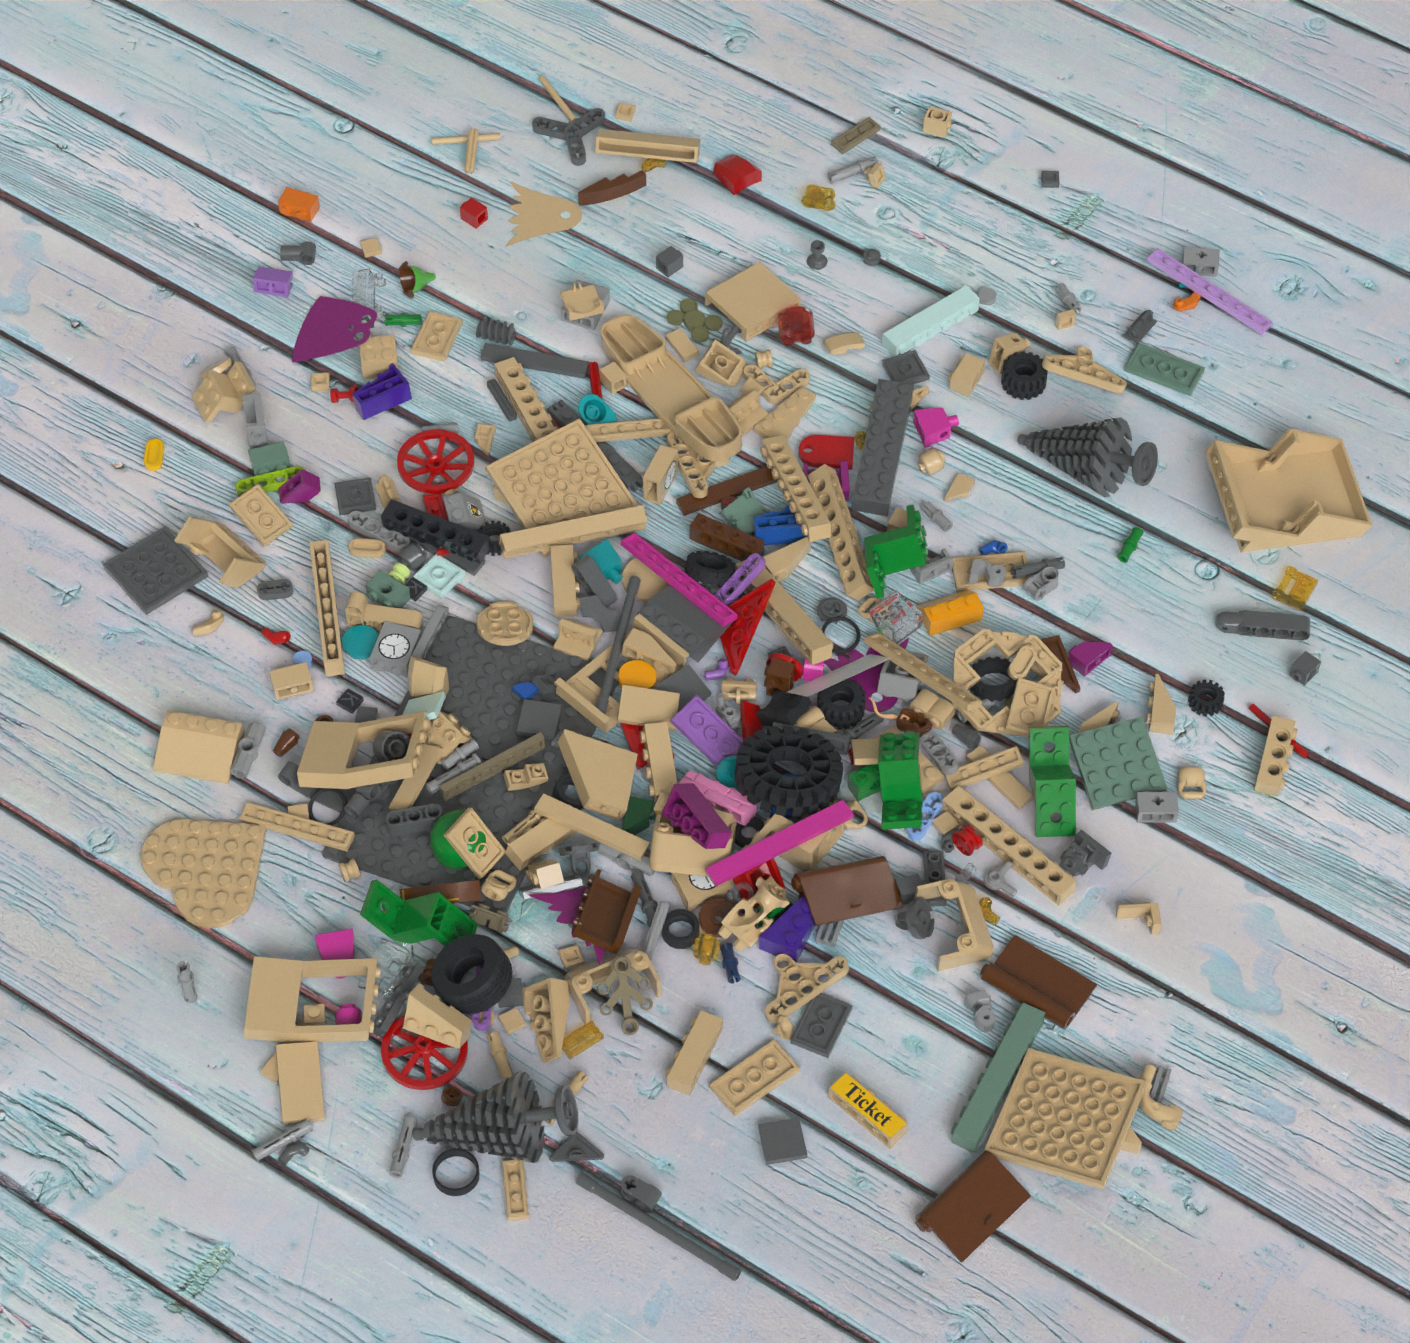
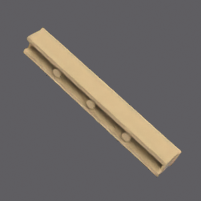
(573, 531)

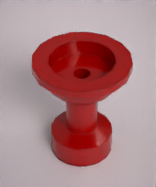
(336, 395)

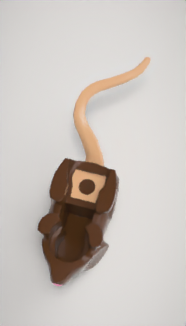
(908, 720)

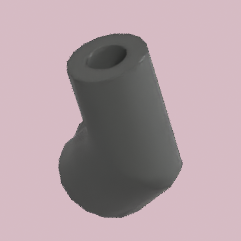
(947, 843)
(292, 1150)

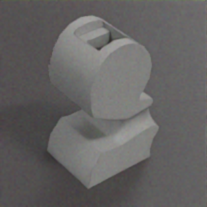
(993, 574)
(984, 1017)

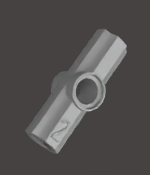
(245, 757)
(626, 861)

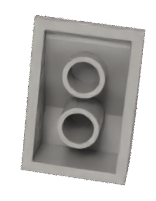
(898, 682)

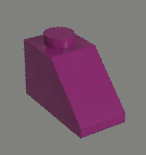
(300, 488)
(1089, 655)

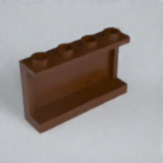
(605, 913)

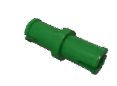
(403, 319)
(1130, 544)

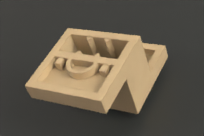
(223, 392)

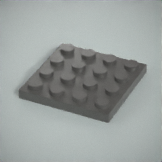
(155, 570)

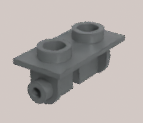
(1140, 327)

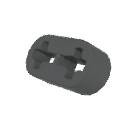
(275, 589)

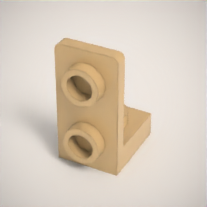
(1146, 909)

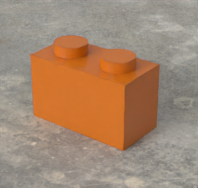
(298, 204)

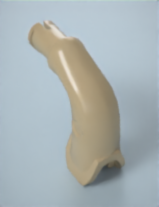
(1169, 1115)

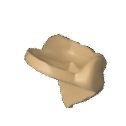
(855, 805)

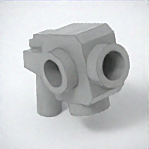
(727, 713)

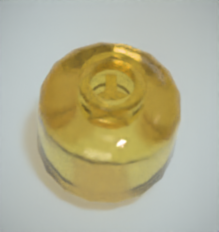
(706, 949)

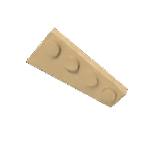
(786, 415)

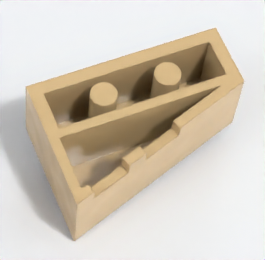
(434, 1019)

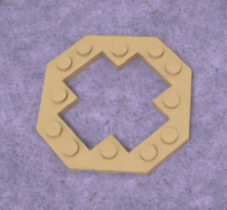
(1008, 644)

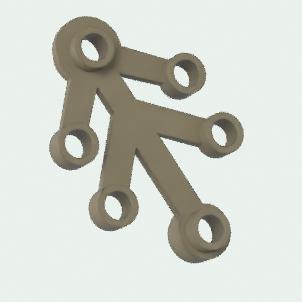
(624, 992)

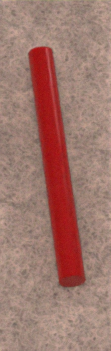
(1267, 720)

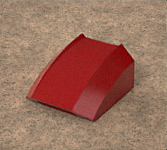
(737, 173)
(764, 871)

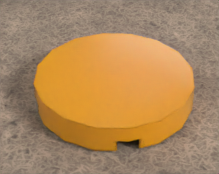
(637, 674)

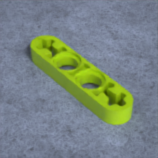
(270, 478)

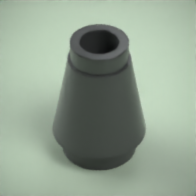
(968, 736)

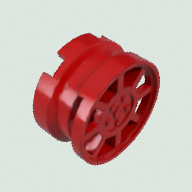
(967, 840)

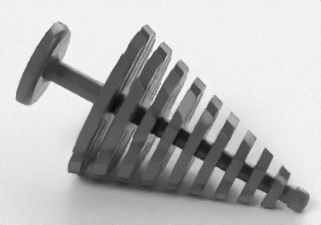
(1093, 453)
(503, 1120)

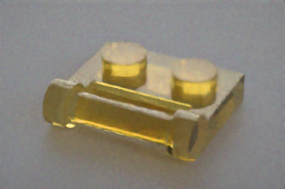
(1299, 593)

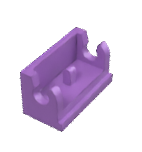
(272, 281)

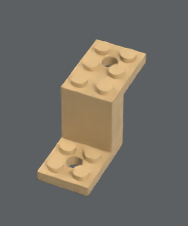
(806, 855)

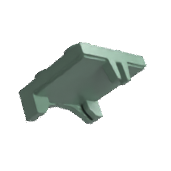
(742, 510)

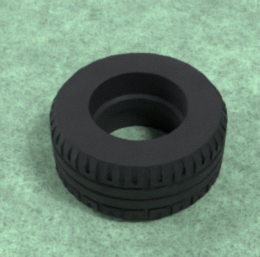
(460, 957)

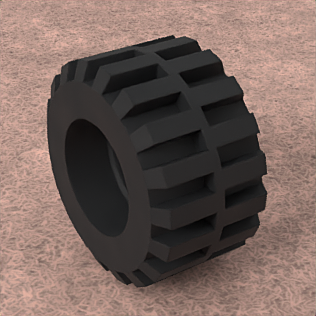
(1023, 386)
(845, 715)

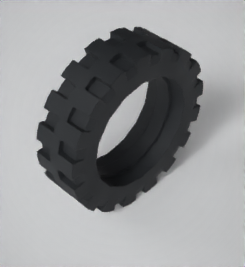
(697, 563)
(993, 692)

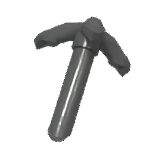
(728, 336)

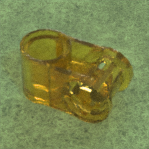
(817, 198)

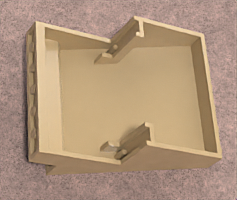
(1288, 494)

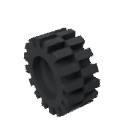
(494, 529)
(1206, 689)

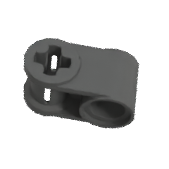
(640, 1193)

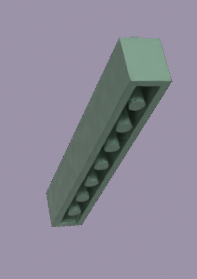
(997, 1078)

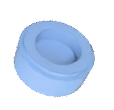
(303, 656)

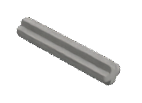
(655, 929)

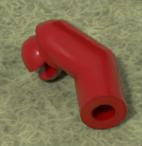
(276, 637)

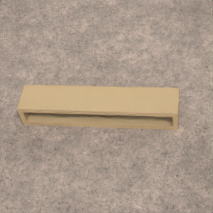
(647, 145)

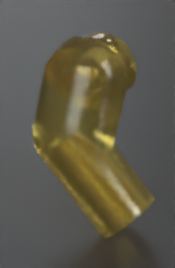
(652, 163)
(860, 439)
(985, 904)

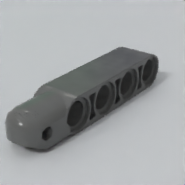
(1265, 624)

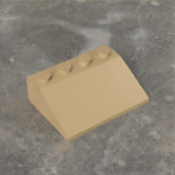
(197, 746)

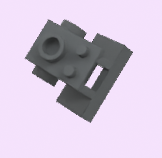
(1079, 858)

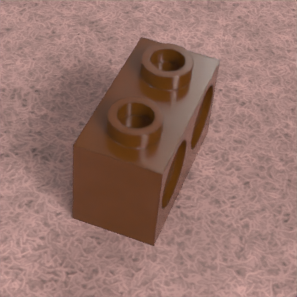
(779, 676)

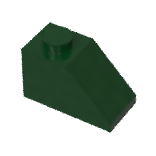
(638, 815)

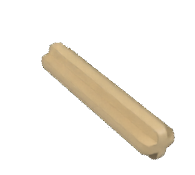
(471, 150)

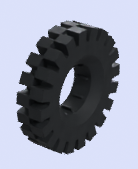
(796, 793)

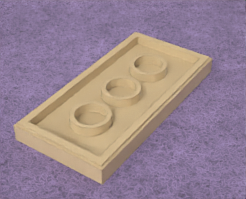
(963, 565)
(754, 1077)
(300, 1082)

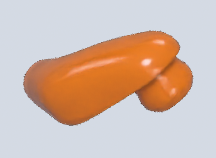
(1188, 303)

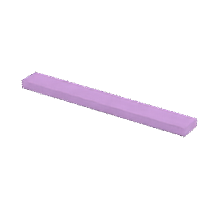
(1209, 291)

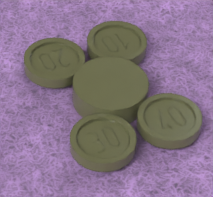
(694, 320)

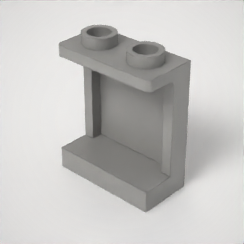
(254, 413)

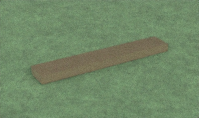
(492, 766)

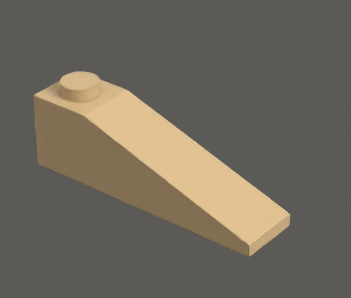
(548, 1010)

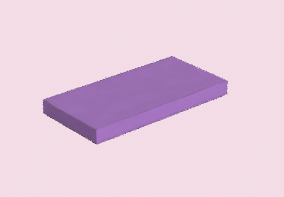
(707, 731)

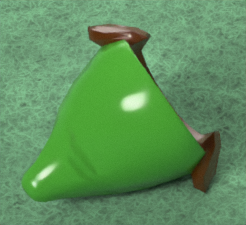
(413, 279)

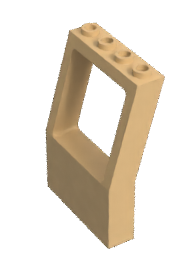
(334, 745)
(276, 994)

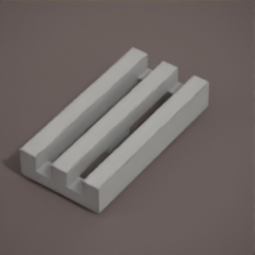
(826, 939)
(1160, 1071)

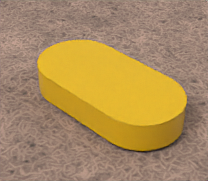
(154, 454)

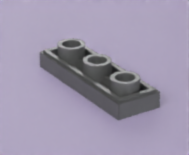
(934, 868)

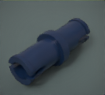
(730, 963)

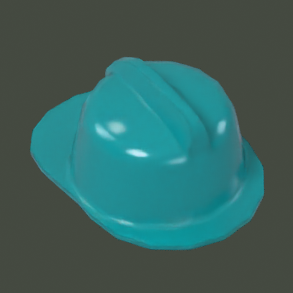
(595, 410)

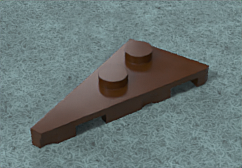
(1067, 675)

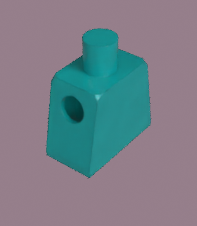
(607, 560)

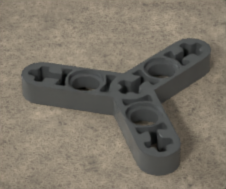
(594, 118)

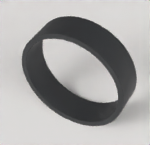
(455, 1191)

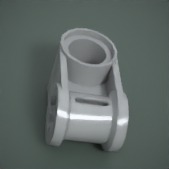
(1042, 583)

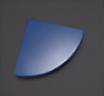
(525, 690)

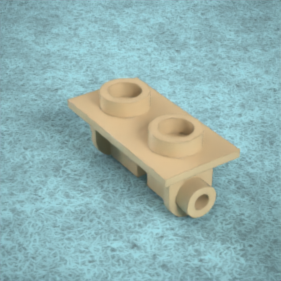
(386, 490)

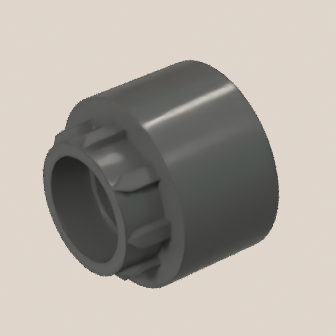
(383, 742)

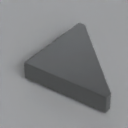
(576, 1149)

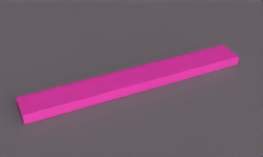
(679, 579)
(779, 843)

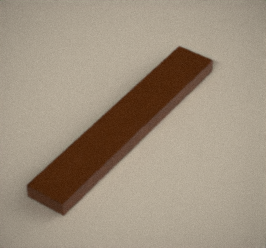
(732, 487)

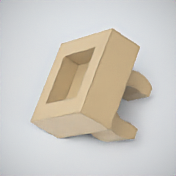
(875, 175)

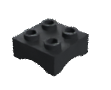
(783, 708)

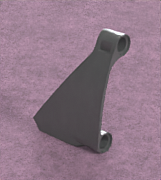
(356, 798)

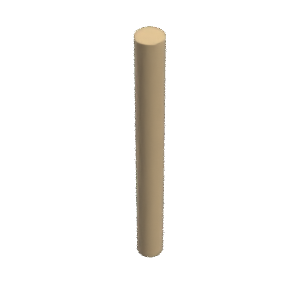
(557, 98)
(462, 139)

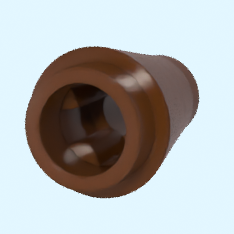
(286, 742)

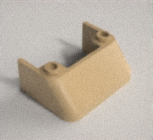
(223, 548)
(681, 853)
(977, 943)
(584, 977)

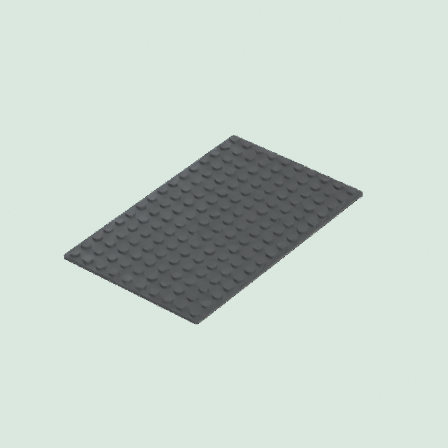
(484, 703)

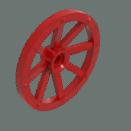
(435, 463)
(419, 1052)

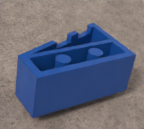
(777, 527)

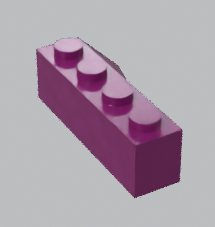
(696, 816)

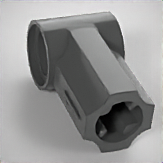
(303, 253)

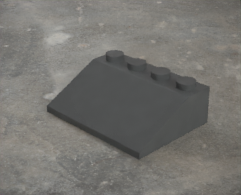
(683, 622)

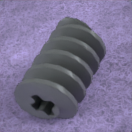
(496, 331)

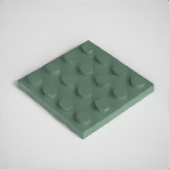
(1117, 762)

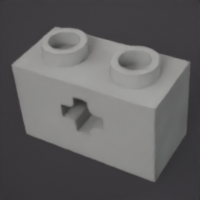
(1202, 260)
(1156, 807)

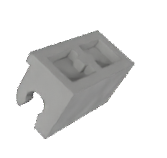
(934, 567)

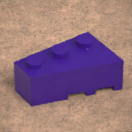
(382, 394)
(789, 932)

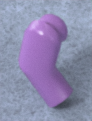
(719, 672)

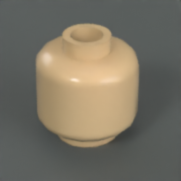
(931, 461)

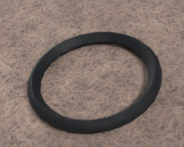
(853, 624)
(320, 792)

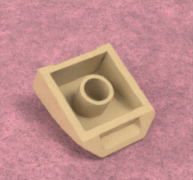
(721, 365)
(426, 678)

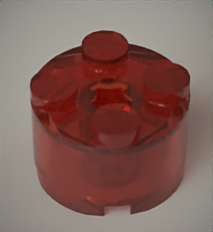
(796, 326)

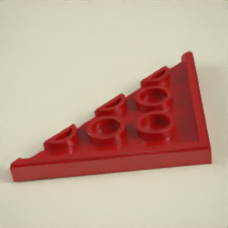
(741, 631)

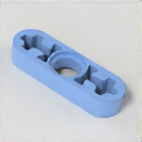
(926, 824)

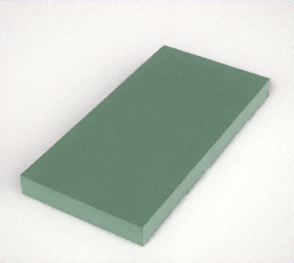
(1164, 369)

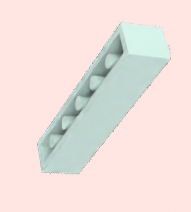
(931, 321)

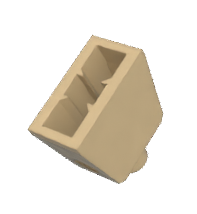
(1004, 347)

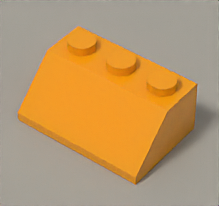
(951, 611)

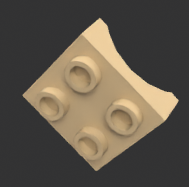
(581, 302)

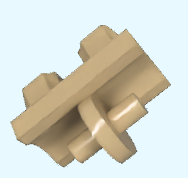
(739, 690)

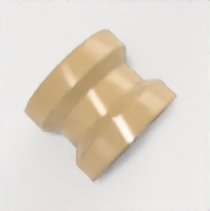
(763, 359)
(349, 870)

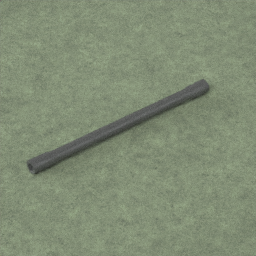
(632, 590)
(721, 1265)

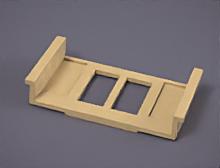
(583, 693)

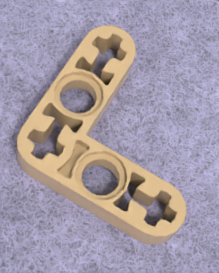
(773, 388)

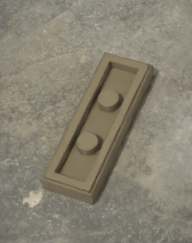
(855, 135)

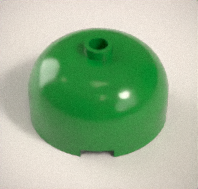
(442, 849)

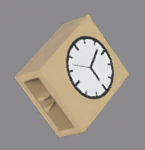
(660, 474)
(697, 890)

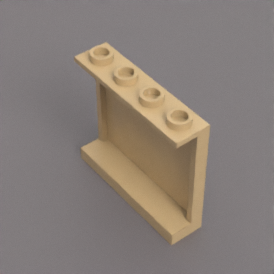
(752, 299)

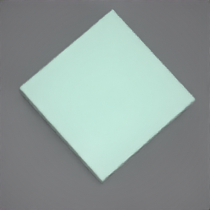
(439, 575)
(429, 703)

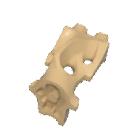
(769, 897)

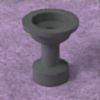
(817, 260)

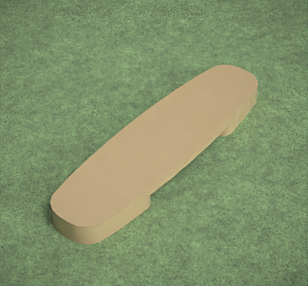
(671, 389)

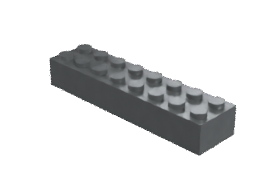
(882, 447)

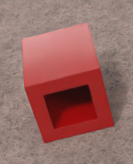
(473, 213)

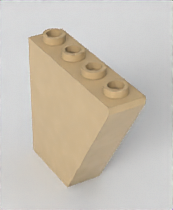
(599, 773)

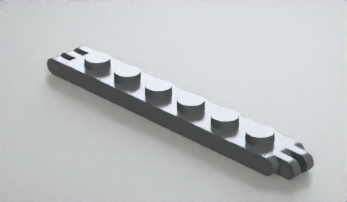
(625, 471)

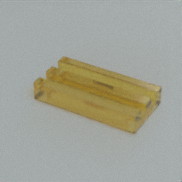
(577, 1034)

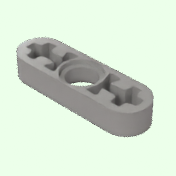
(939, 760)

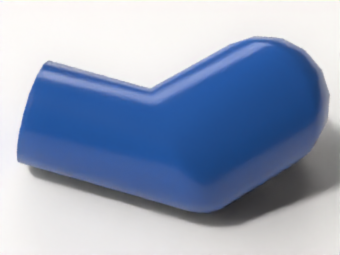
(993, 546)

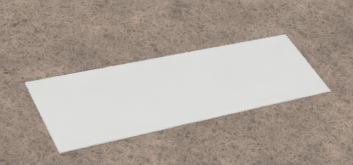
(838, 675)

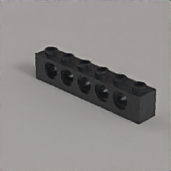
(435, 531)

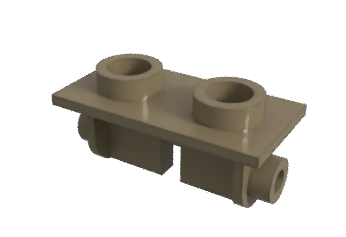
(498, 919)

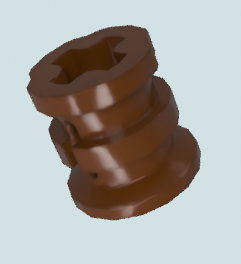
(424, 977)

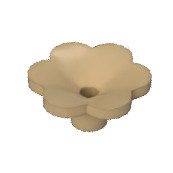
(784, 1028)

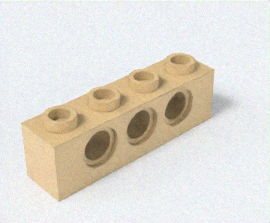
(1266, 782)

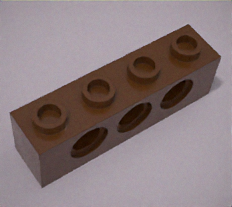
(724, 538)

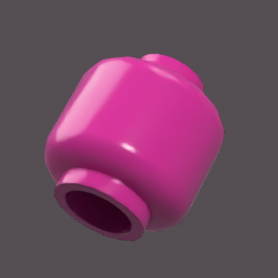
(348, 1014)

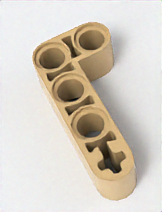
(361, 613)

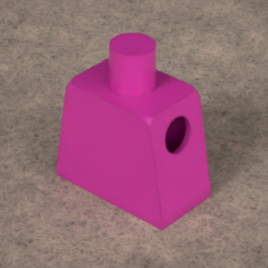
(933, 425)
(336, 945)

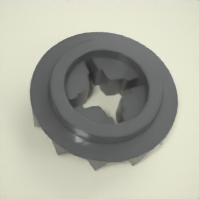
(828, 604)

